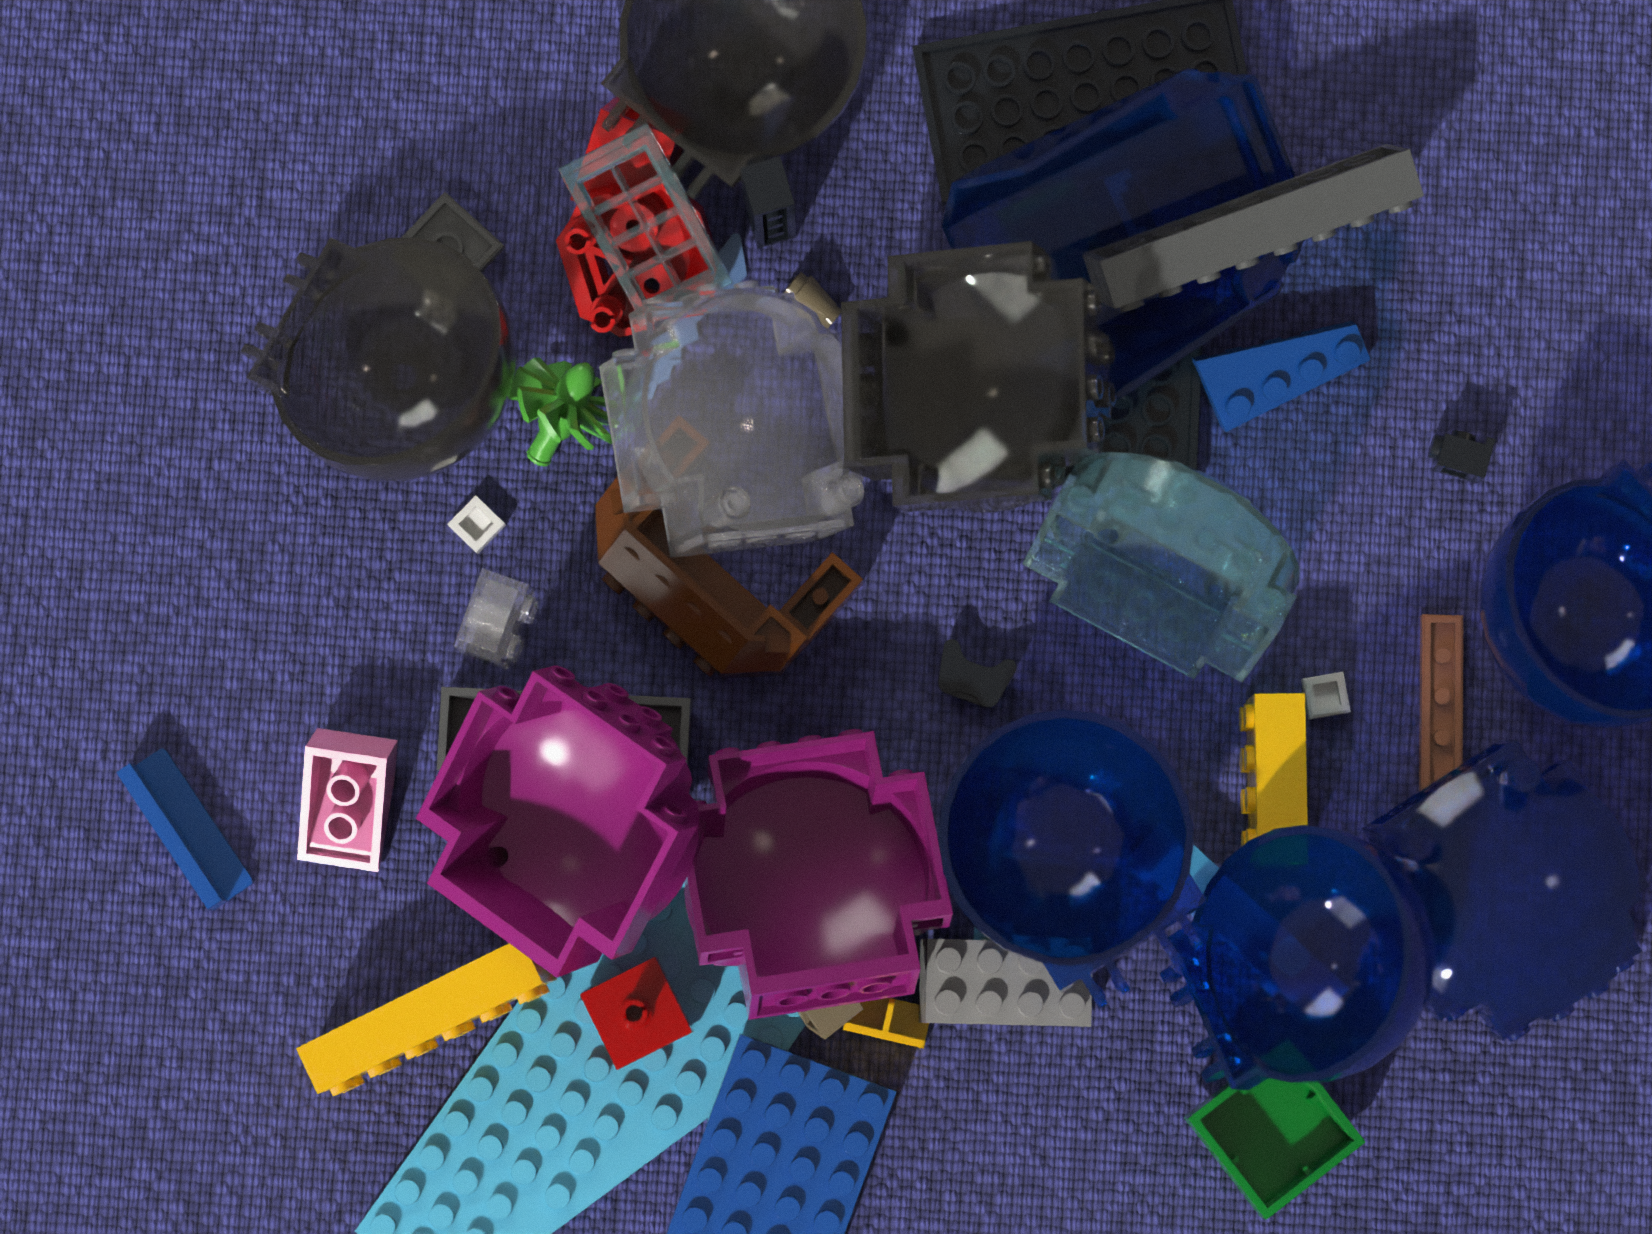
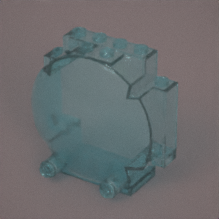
(1167, 562)

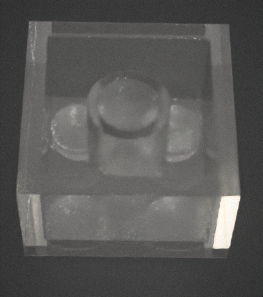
(496, 619)

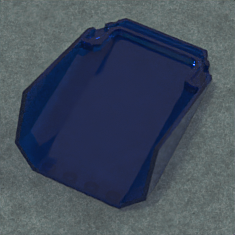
(1126, 172)

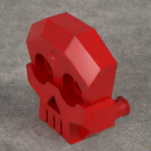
(602, 296)

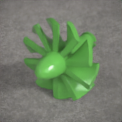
(561, 402)

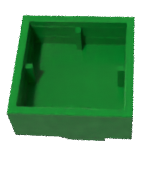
(1274, 1138)

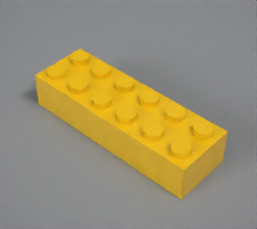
(420, 1017)

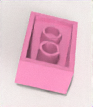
(346, 798)

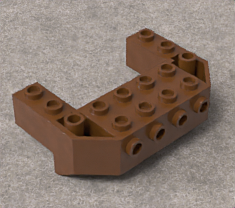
(705, 604)

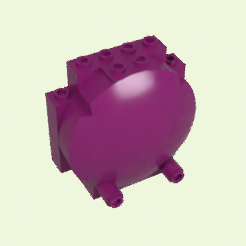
(563, 818)
(815, 873)

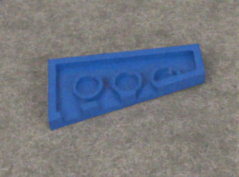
(1265, 375)

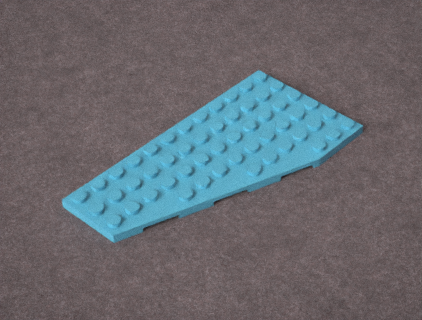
(548, 1116)

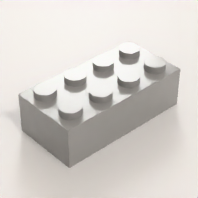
(993, 986)

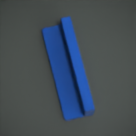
(186, 828)

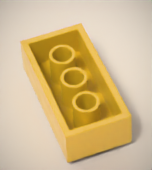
(1273, 763)

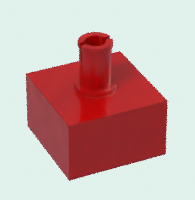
(636, 1013)

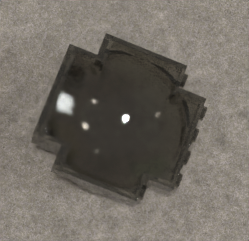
(974, 378)

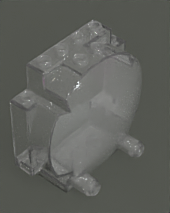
(731, 420)

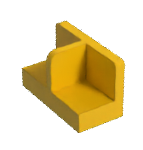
(890, 1021)

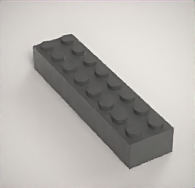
(1254, 226)

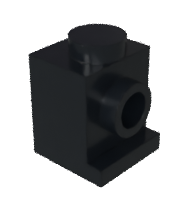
(1460, 455)

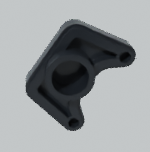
(970, 680)

